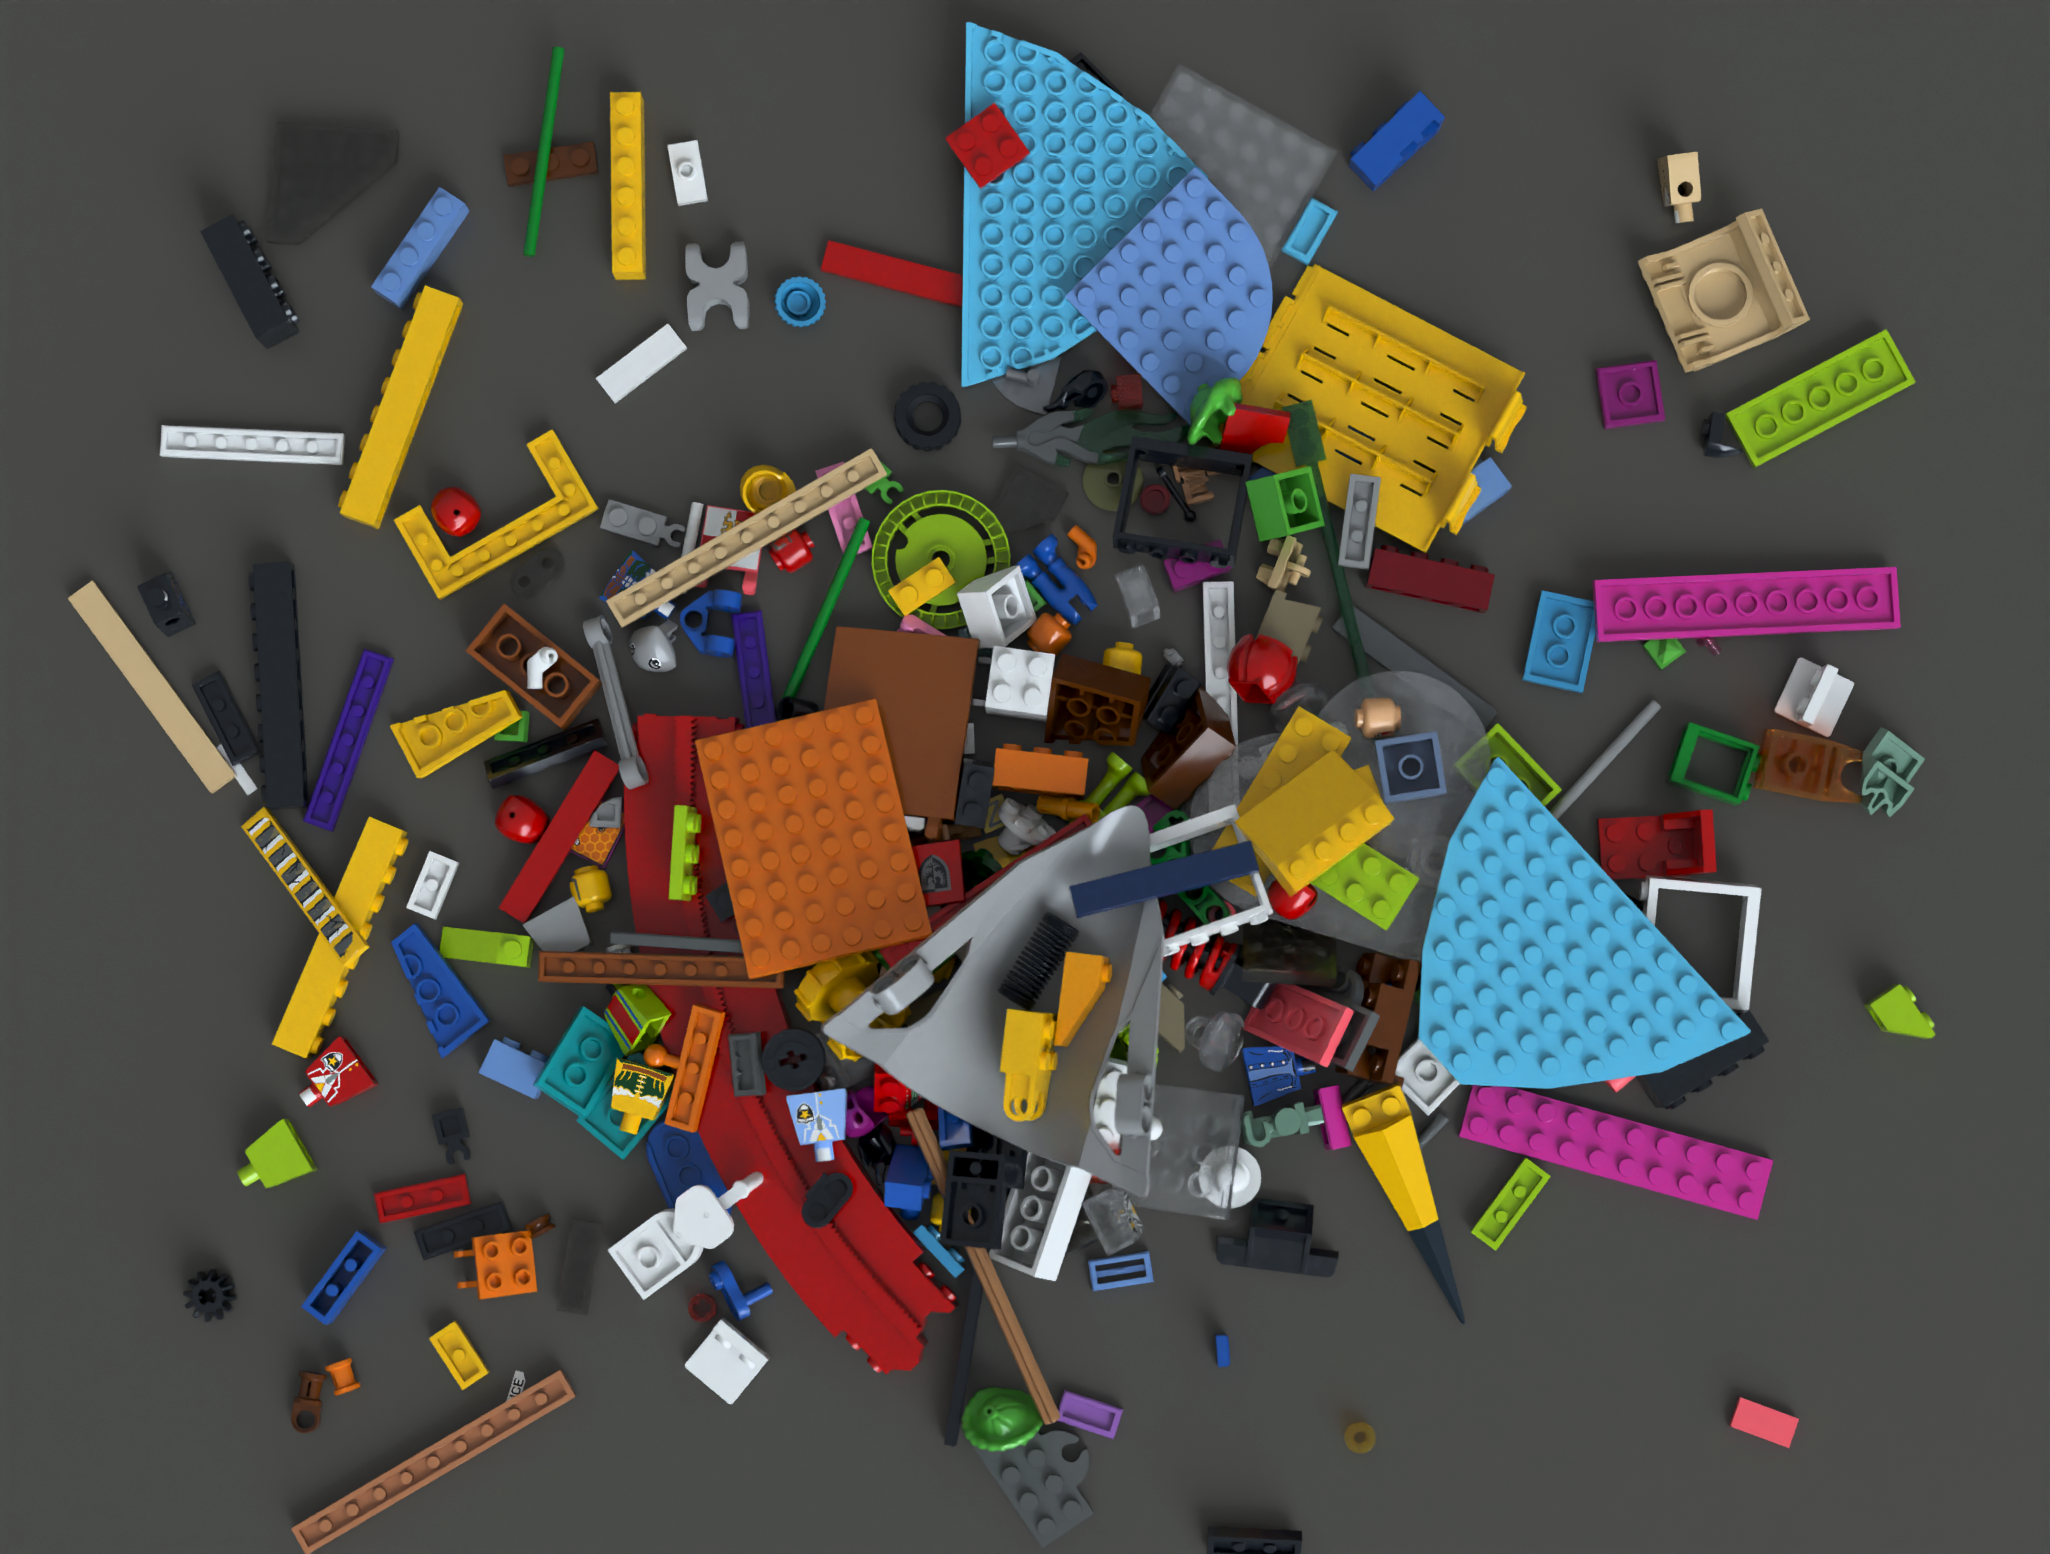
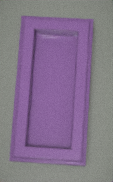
(1089, 1414)

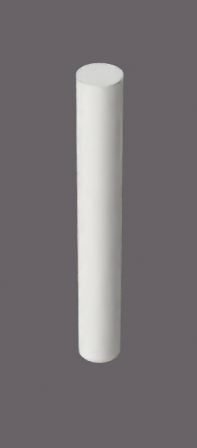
(692, 528)

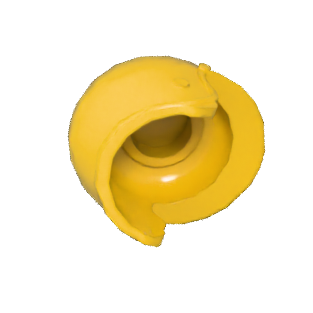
(764, 487)

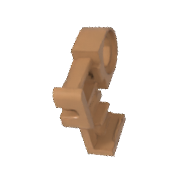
(1194, 483)
(950, 832)

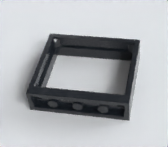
(1189, 457)

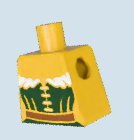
(639, 1092)

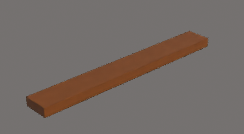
(651, 969)

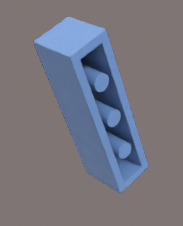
(420, 248)

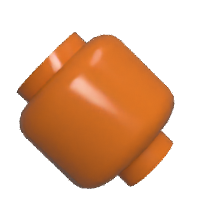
(1049, 634)

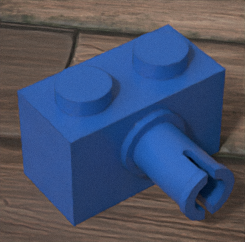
(908, 1181)

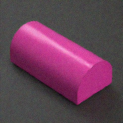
(1335, 1126)

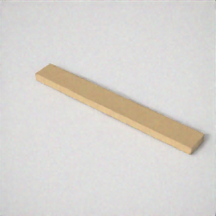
(152, 687)

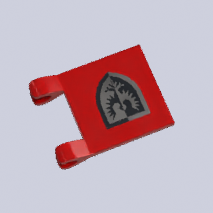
(940, 872)

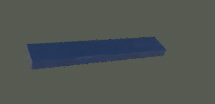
(1163, 879)

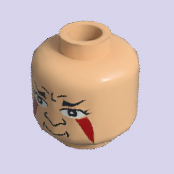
(1378, 717)

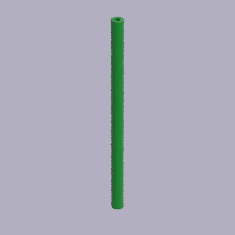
(543, 152)
(826, 608)

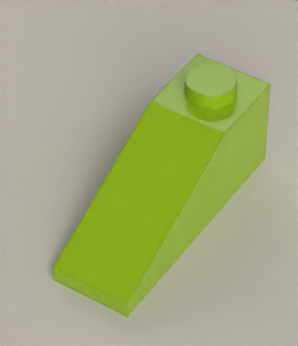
(487, 947)

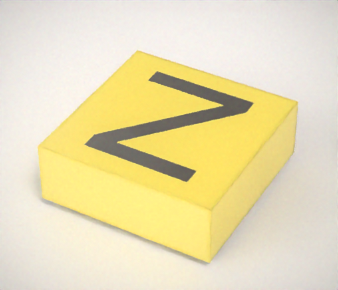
(993, 820)

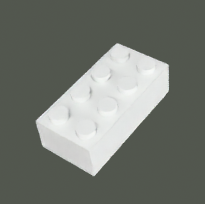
(1041, 1217)

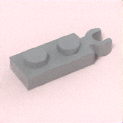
(639, 524)

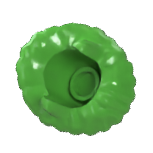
(1211, 407)
(1000, 1419)

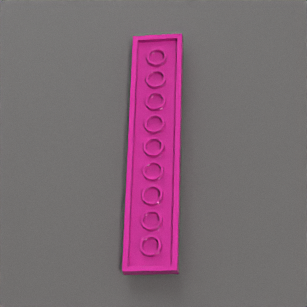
(1746, 604)
(1616, 1149)

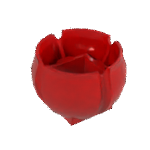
(1261, 669)

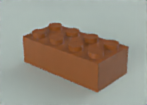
(505, 649)

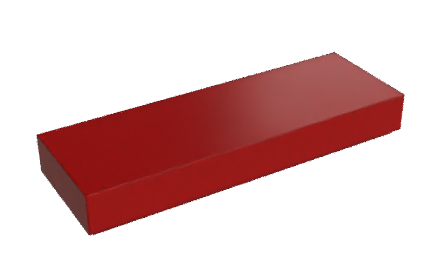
(422, 1198)

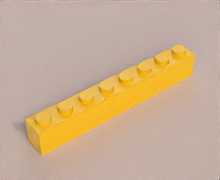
(400, 407)
(324, 974)

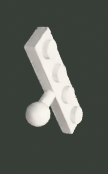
(1105, 1104)

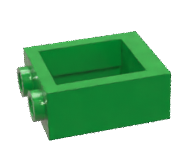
(1684, 752)

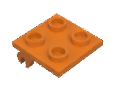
(502, 1265)

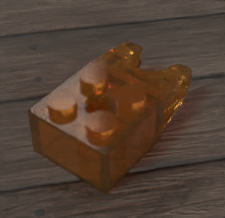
(1817, 766)

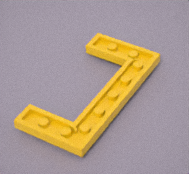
(452, 573)

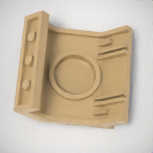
(1724, 292)

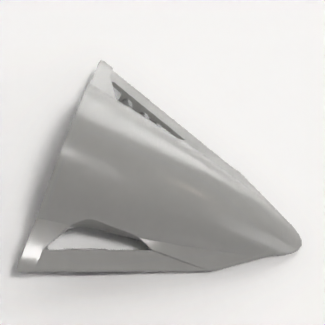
(958, 1045)

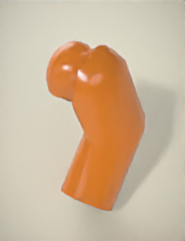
(1086, 547)

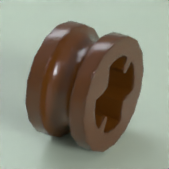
(540, 1226)

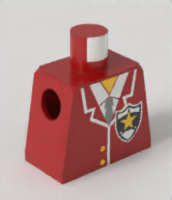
(337, 1075)

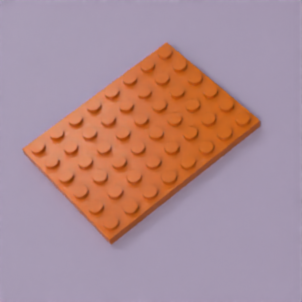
(813, 838)

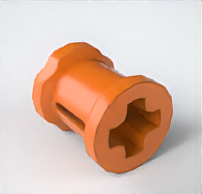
(342, 1376)

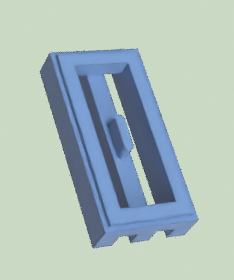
(1120, 1258)

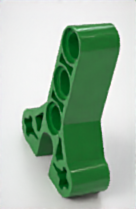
(1209, 897)

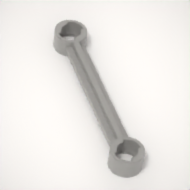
(631, 764)

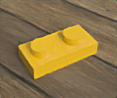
(922, 586)
(459, 1355)

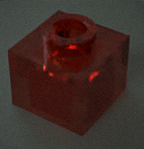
(1127, 392)

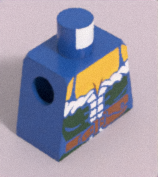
(629, 573)

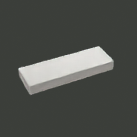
(641, 363)

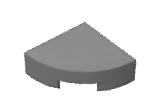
(608, 814)

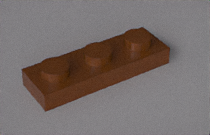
(563, 163)

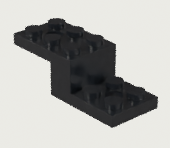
(980, 1181)

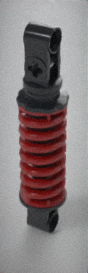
(1217, 966)

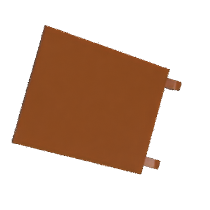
(923, 705)

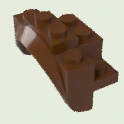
(1393, 1006)

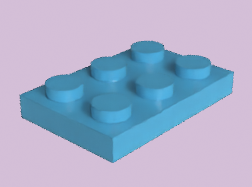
(1560, 642)

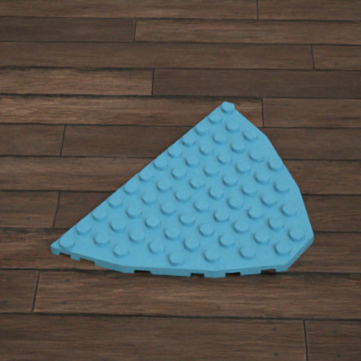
(1056, 212)
(1546, 964)

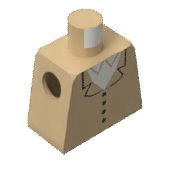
(1683, 171)

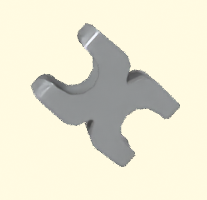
(717, 286)

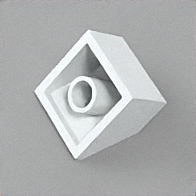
(997, 607)

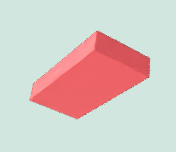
(1763, 1422)

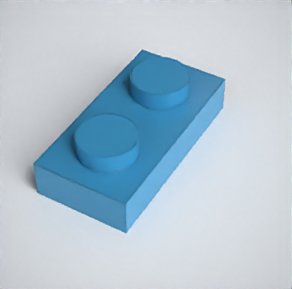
(949, 1258)

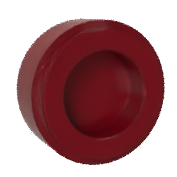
(1155, 499)

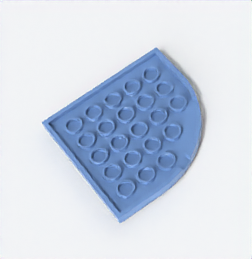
(1182, 293)

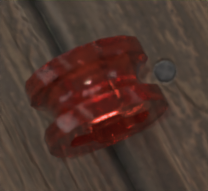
(696, 1300)

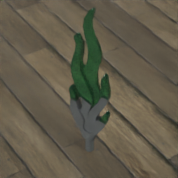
(1087, 441)

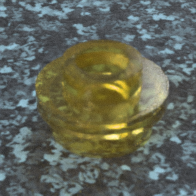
(1368, 1442)

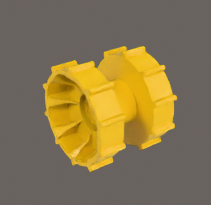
(833, 986)

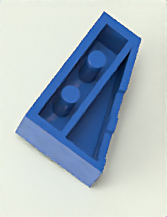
(1396, 141)

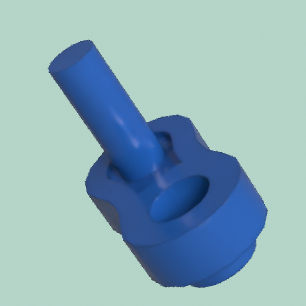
(738, 1303)

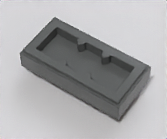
(747, 1064)

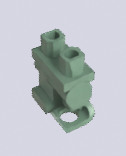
(1280, 1123)

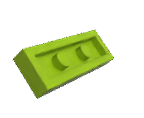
(1510, 1204)

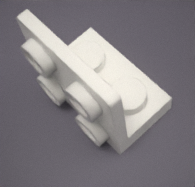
(727, 1361)

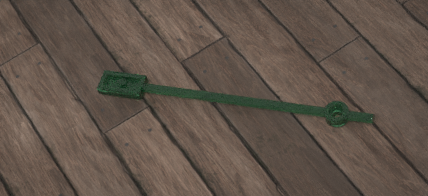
(1308, 451)

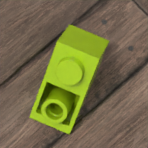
(1897, 1013)

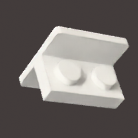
(1814, 696)

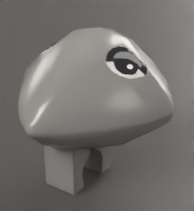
(653, 647)

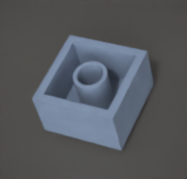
(1410, 767)

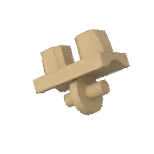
(1288, 566)

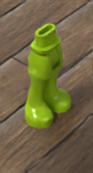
(1116, 772)

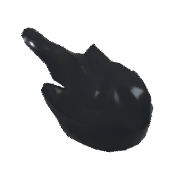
(1086, 388)
(877, 1149)

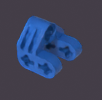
(714, 600)

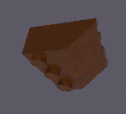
(1095, 703)
(1188, 756)

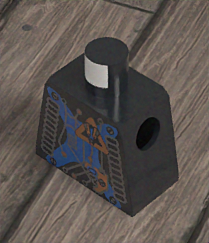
(165, 603)

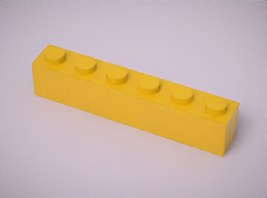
(628, 185)

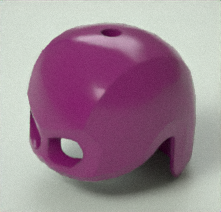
(860, 1113)

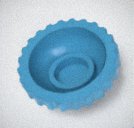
(799, 301)

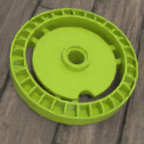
(935, 535)

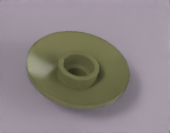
(1100, 491)

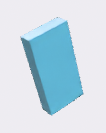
(1309, 231)

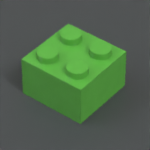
(1285, 503)

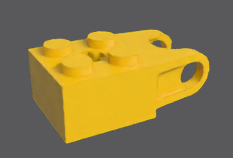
(1028, 1061)

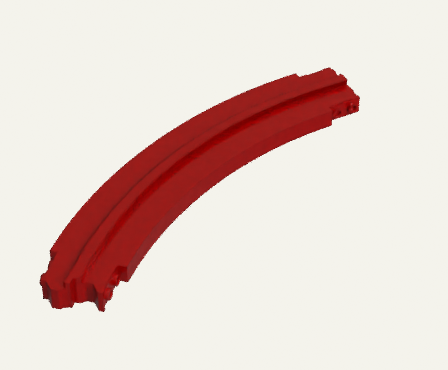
(862, 1264)

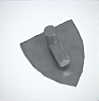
(1029, 387)

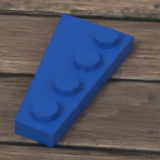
(444, 998)

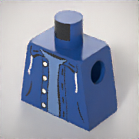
(1273, 1072)

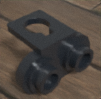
(826, 1199)

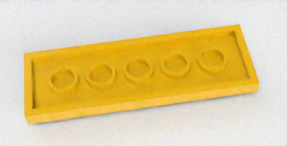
(1299, 746)

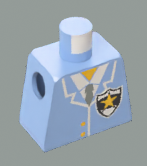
(819, 1120)

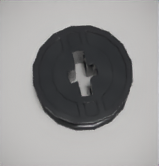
(788, 1076)

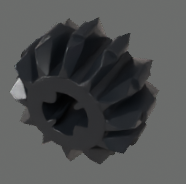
(198, 1295)

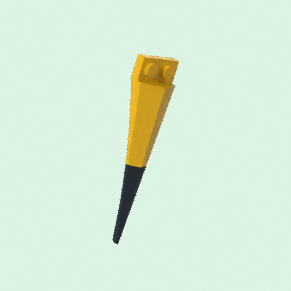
(1390, 1144)

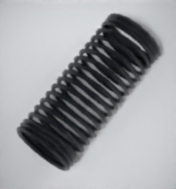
(1068, 933)

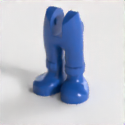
(1070, 580)

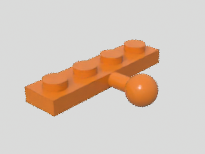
(692, 1066)

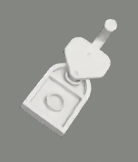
(677, 1235)

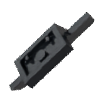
(1278, 1241)

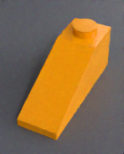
(1081, 988)

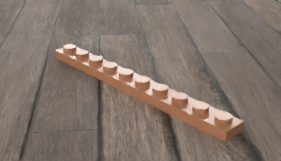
(433, 1462)

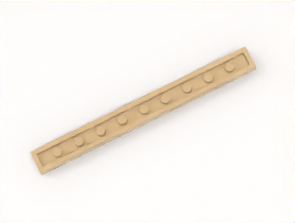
(746, 538)

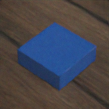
(1222, 1350)

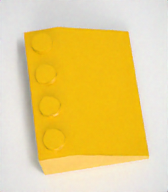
(1314, 822)

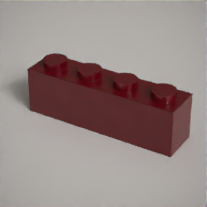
(1430, 580)

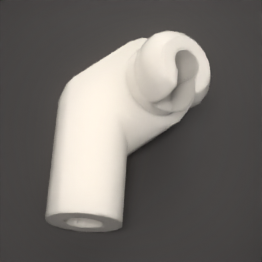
(538, 664)

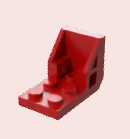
(1657, 845)

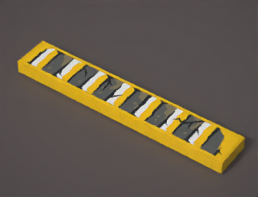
(305, 886)

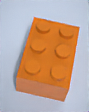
(1040, 772)

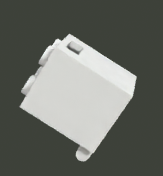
(1018, 683)

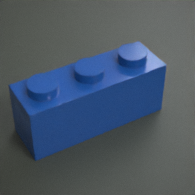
(344, 1277)

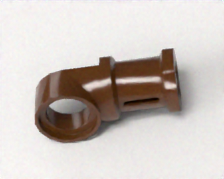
(308, 1399)

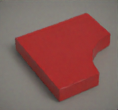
(1253, 428)

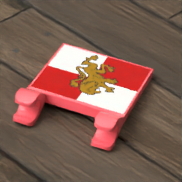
(717, 522)

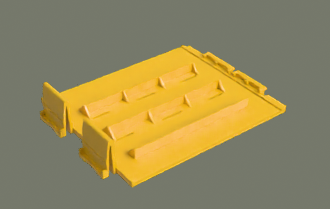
(1439, 367)

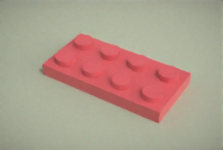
(1300, 1022)

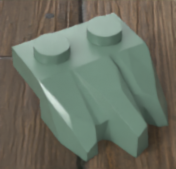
(1886, 772)

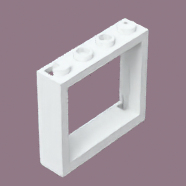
(1228, 925)
(1747, 931)

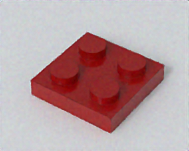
(987, 146)

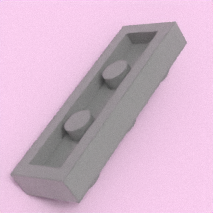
(1359, 521)

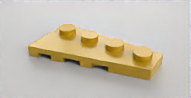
(445, 735)

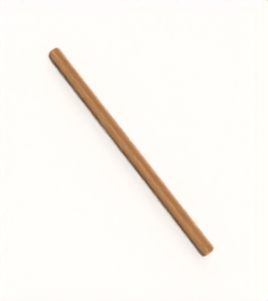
(988, 1279)

